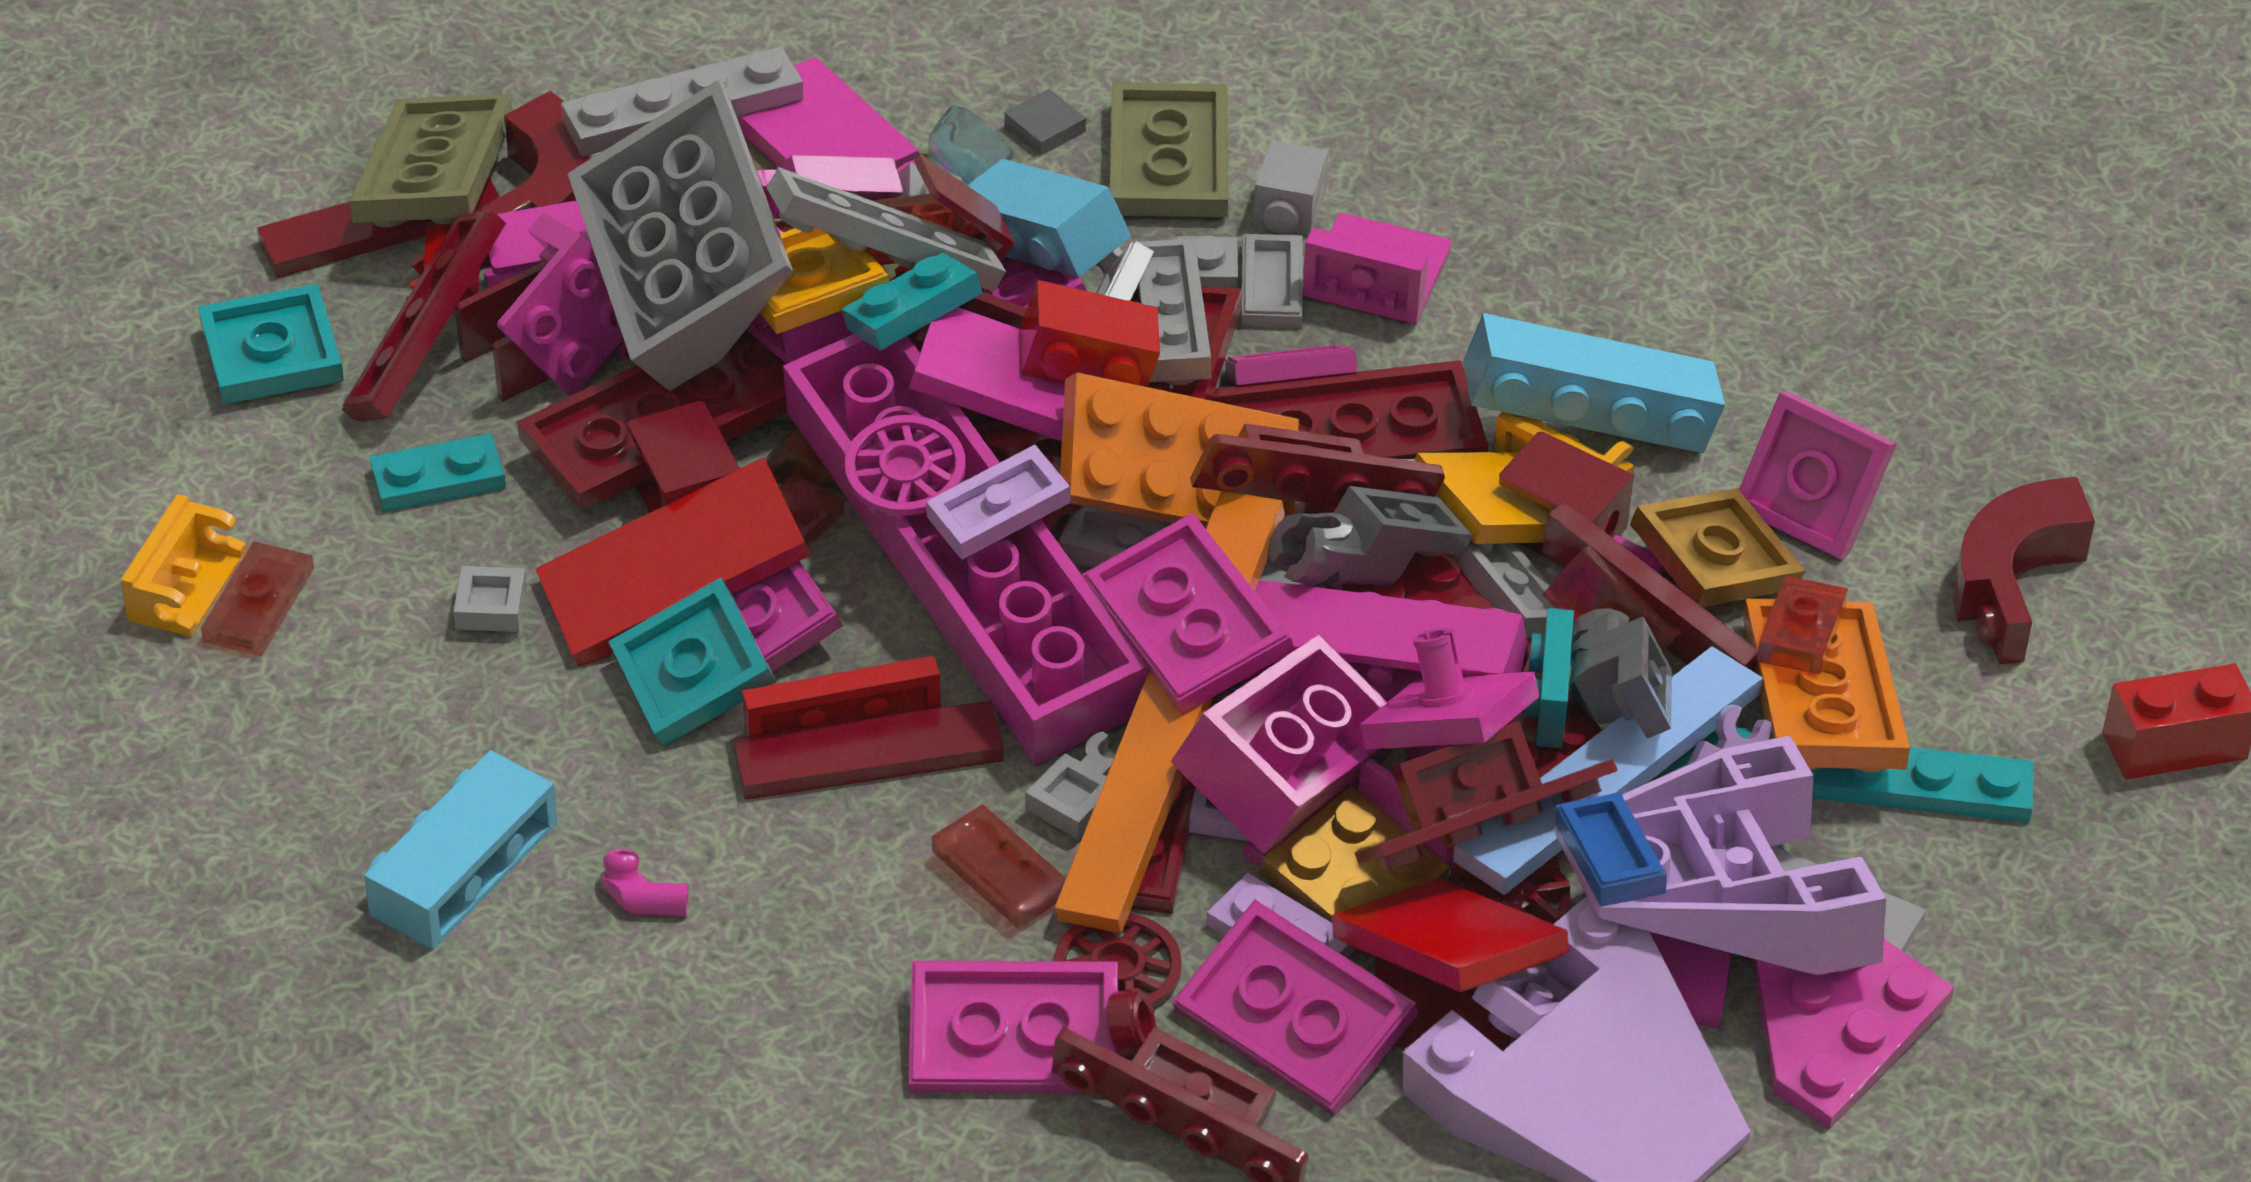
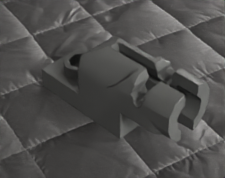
(1366, 538)
(1620, 671)

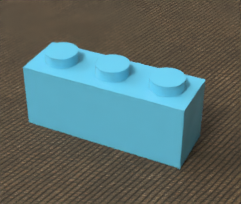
(1053, 216)
(460, 849)

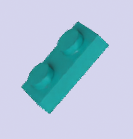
(911, 300)
(437, 472)
(1551, 657)

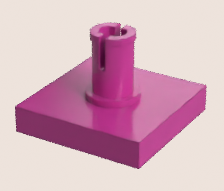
(1815, 474)
(1446, 704)

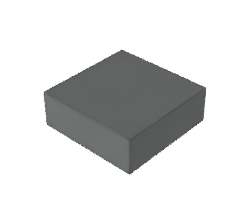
(1045, 122)

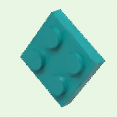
(270, 344)
(691, 661)

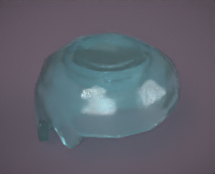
(966, 144)

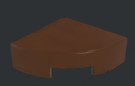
(797, 456)

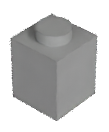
(1290, 188)

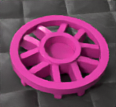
(903, 465)

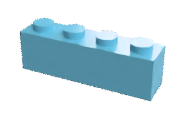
(1593, 383)

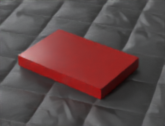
(1450, 934)

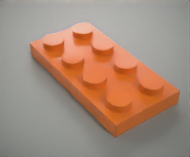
(1139, 445)
(1848, 710)

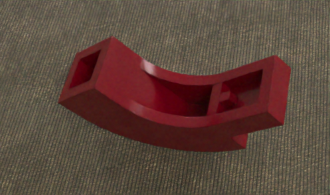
(542, 148)
(2007, 537)

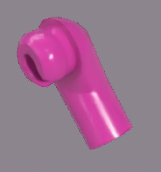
(634, 891)

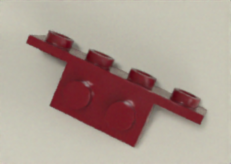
(1305, 467)
(1470, 783)
(1187, 1095)

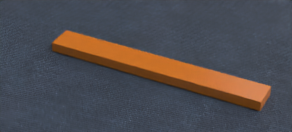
(1141, 777)

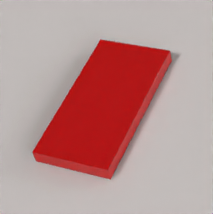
(723, 530)

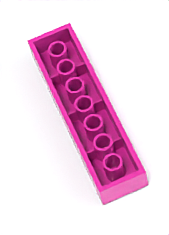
(1008, 611)

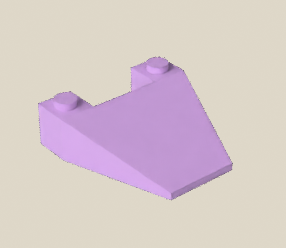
(1725, 885)
(1600, 1084)

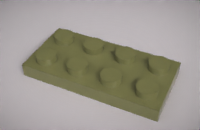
(431, 159)

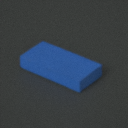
(1610, 849)

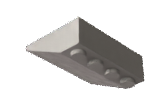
(682, 236)

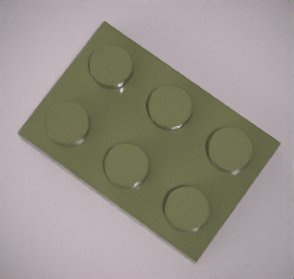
(1169, 149)

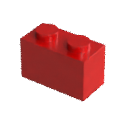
(1088, 335)
(2179, 721)

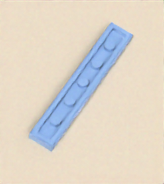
(1699, 694)

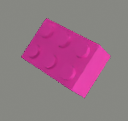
(1283, 743)

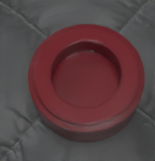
(1129, 1020)

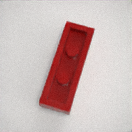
(843, 696)

